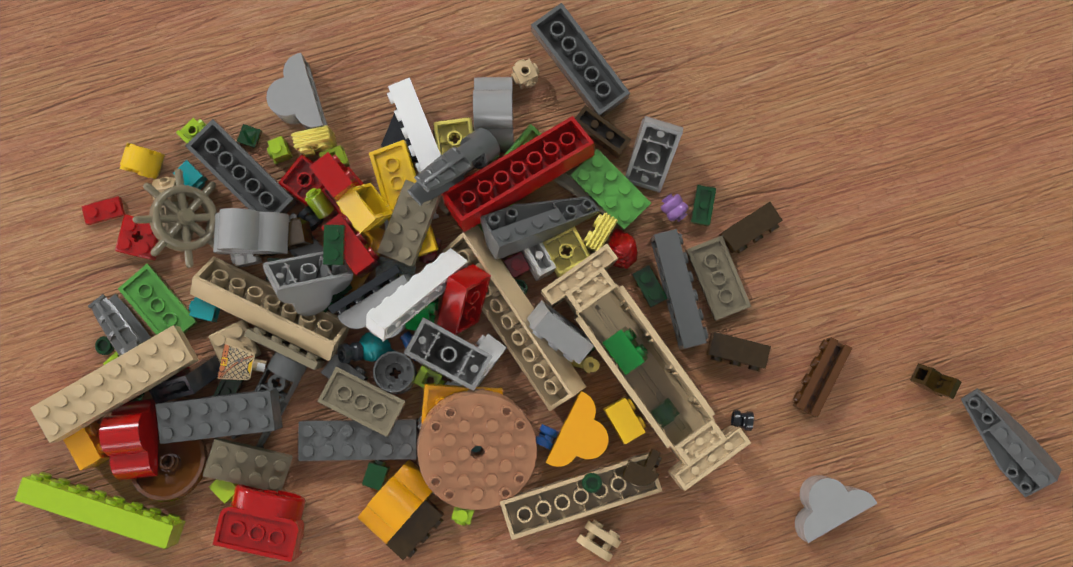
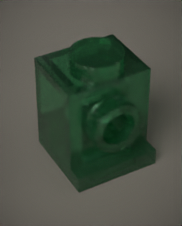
(665, 412)

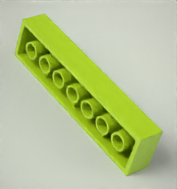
(100, 510)

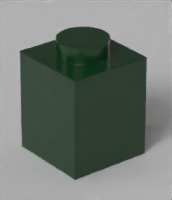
(376, 474)

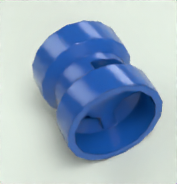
(546, 436)

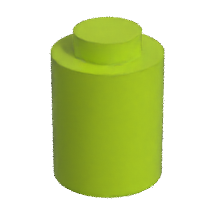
(319, 203)

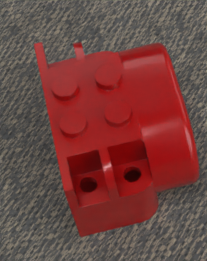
(262, 523)

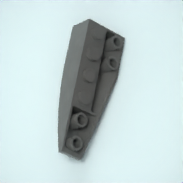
(533, 223)
(1011, 445)

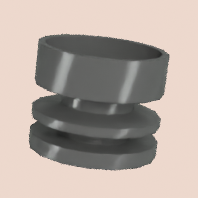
(385, 367)

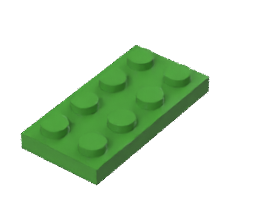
(610, 189)
(156, 301)

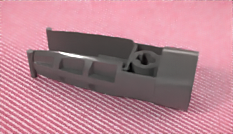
(475, 151)
(118, 323)
(287, 371)

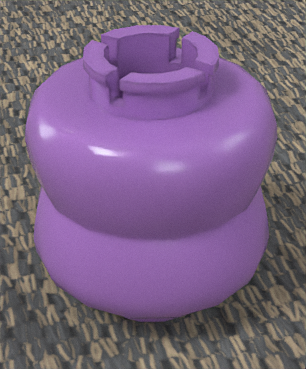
(674, 207)

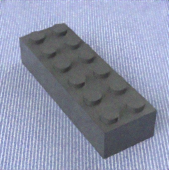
(579, 61)
(239, 170)
(677, 287)
(219, 416)
(353, 441)

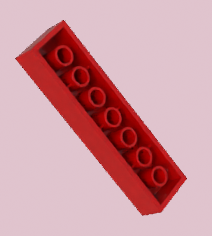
(518, 173)

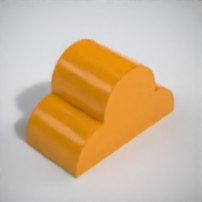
(579, 434)
(395, 502)

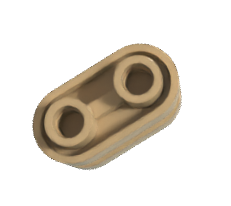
(611, 539)

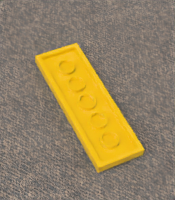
(392, 167)

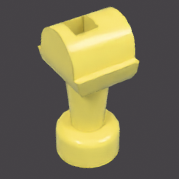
(588, 364)

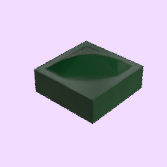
(249, 136)

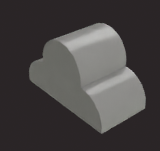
(296, 96)
(494, 108)
(653, 153)
(250, 232)
(307, 281)
(356, 316)
(448, 354)
(828, 505)

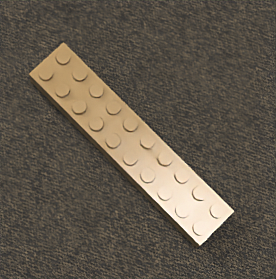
(508, 313)

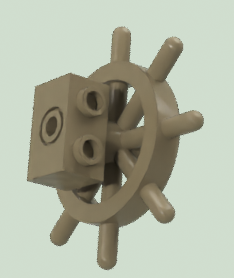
(175, 221)

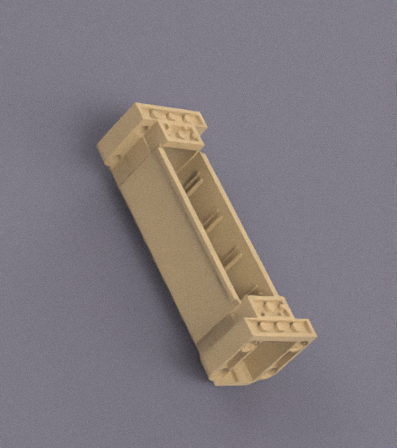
(605, 309)

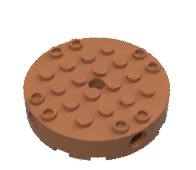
(481, 477)

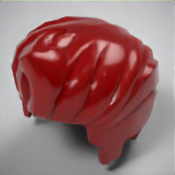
(624, 248)

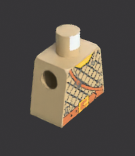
(239, 361)

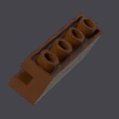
(821, 377)

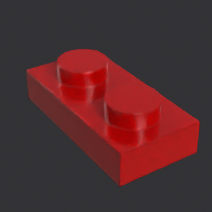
(103, 210)

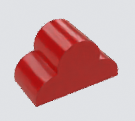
(131, 440)

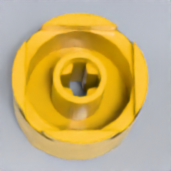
(141, 161)

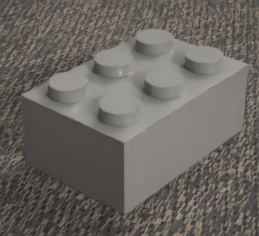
(559, 332)

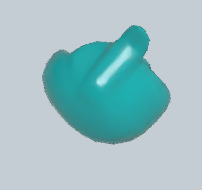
(374, 347)

